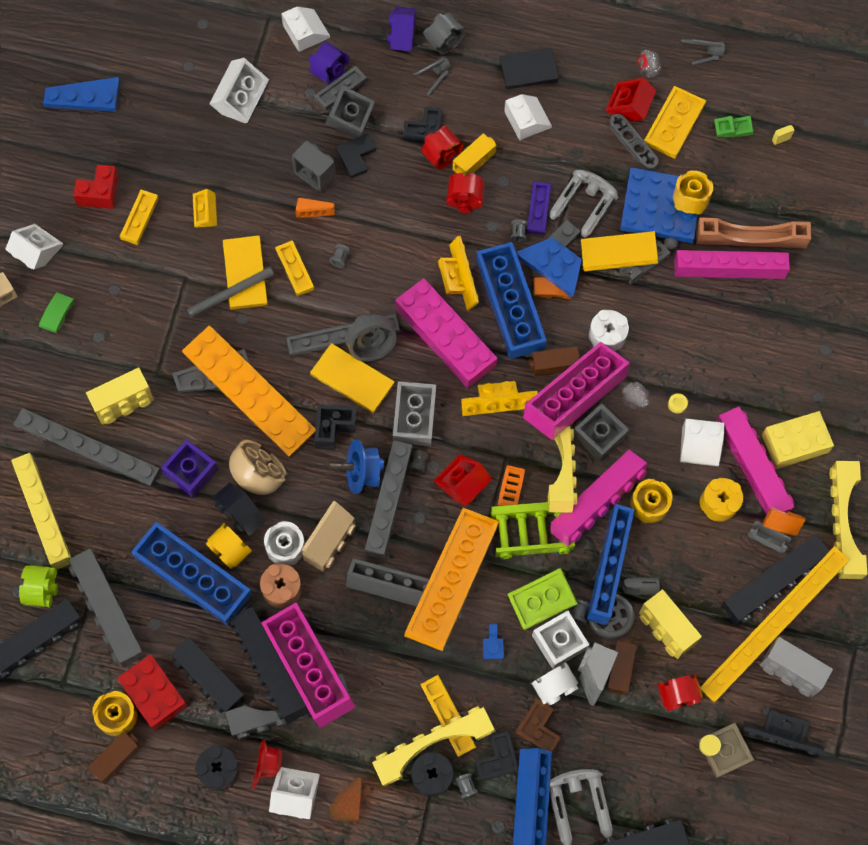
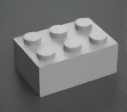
(414, 413)
(796, 667)

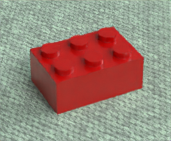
(152, 692)

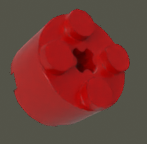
(441, 147)
(465, 192)
(679, 691)

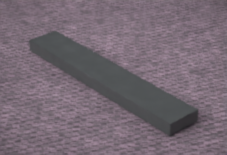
(323, 338)

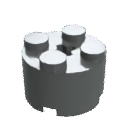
(444, 33)

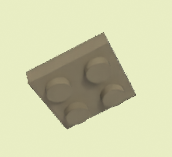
(732, 753)

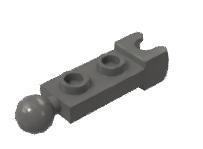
(662, 252)

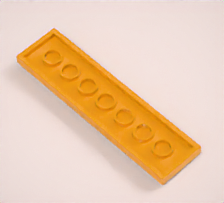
(249, 391)
(451, 579)

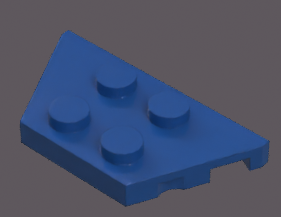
(553, 263)

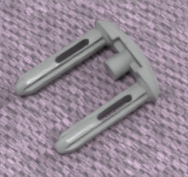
(595, 183)
(573, 779)

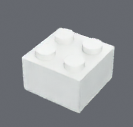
(560, 640)

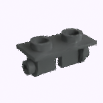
(769, 537)

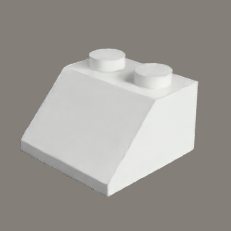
(304, 27)
(526, 116)
(33, 246)
(701, 442)
(294, 793)

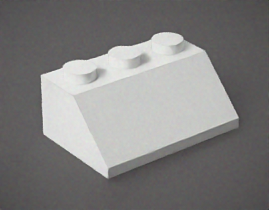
(239, 90)

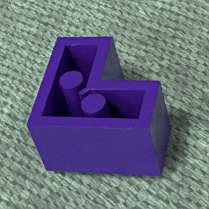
(403, 26)

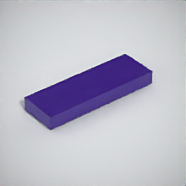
(538, 208)

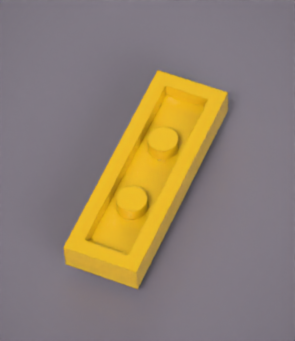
(139, 217)
(294, 268)

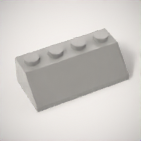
(595, 670)

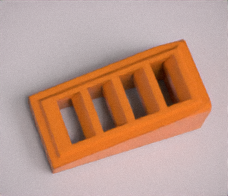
(313, 208)
(510, 470)

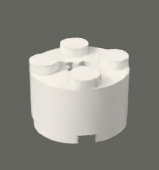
(614, 323)
(278, 535)
(555, 683)

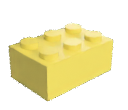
(120, 396)
(797, 440)
(669, 624)

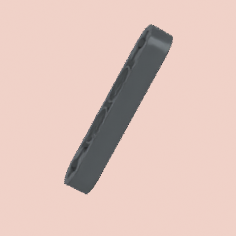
(632, 143)

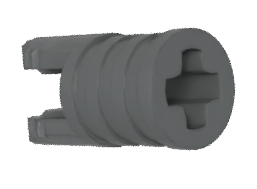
(641, 586)

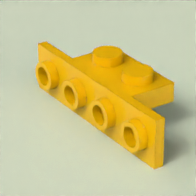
(457, 274)
(496, 398)

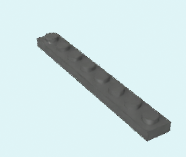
(86, 447)

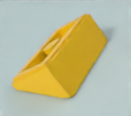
(204, 209)

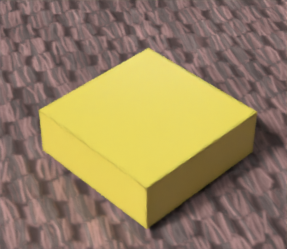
(783, 134)

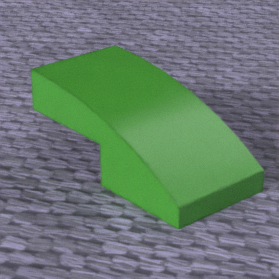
(733, 127)
(55, 312)

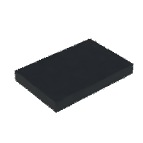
(528, 68)

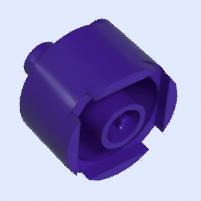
(328, 63)

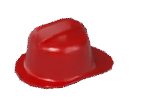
(268, 763)

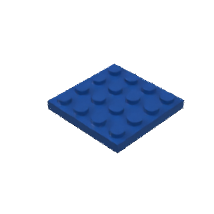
(651, 207)

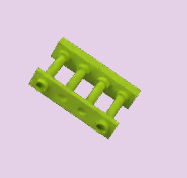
(521, 512)

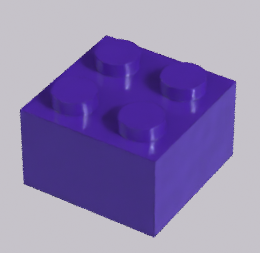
(189, 468)

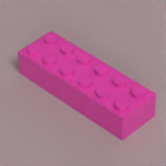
(445, 333)
(576, 390)
(308, 665)

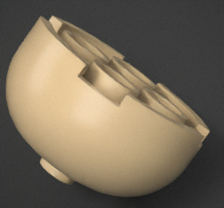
(250, 469)

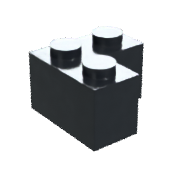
(332, 420)
(240, 508)

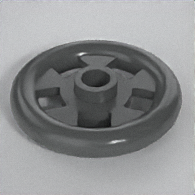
(626, 623)

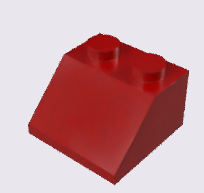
(631, 99)
(463, 479)

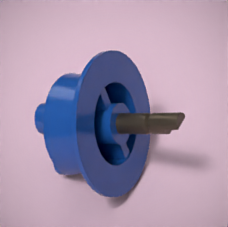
(362, 467)

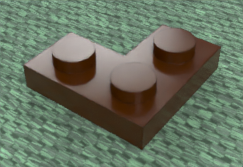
(533, 728)

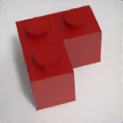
(101, 191)

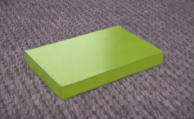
(542, 599)

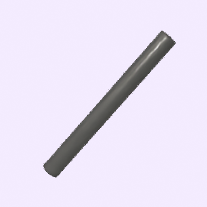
(229, 292)

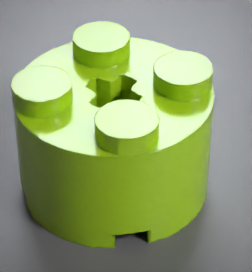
(38, 586)

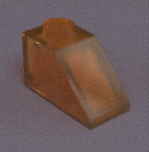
(347, 803)

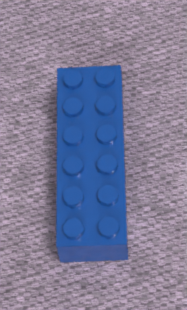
(511, 300)
(191, 573)

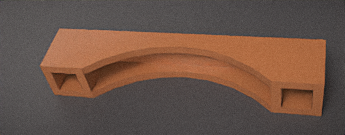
(786, 235)

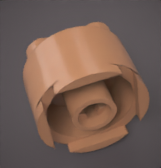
(275, 576)

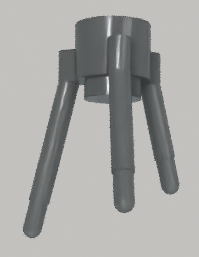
(714, 48)
(439, 66)

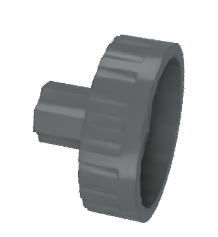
(362, 337)

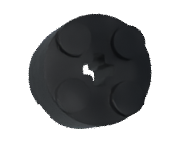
(427, 763)
(219, 780)

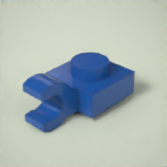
(493, 647)

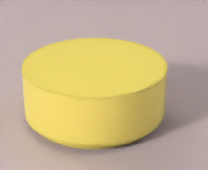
(677, 403)
(710, 745)

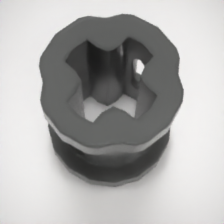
(518, 231)
(340, 255)
(580, 611)
(466, 785)

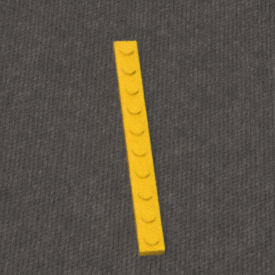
(774, 624)

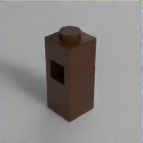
(553, 361)
(621, 670)
(114, 757)

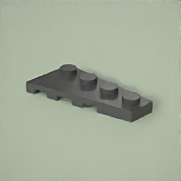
(194, 380)

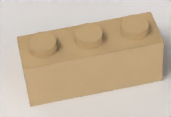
(328, 537)

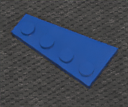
(89, 95)

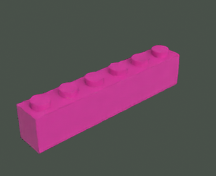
(731, 264)
(754, 462)
(599, 498)

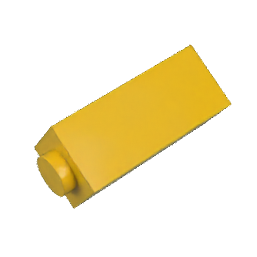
(475, 155)

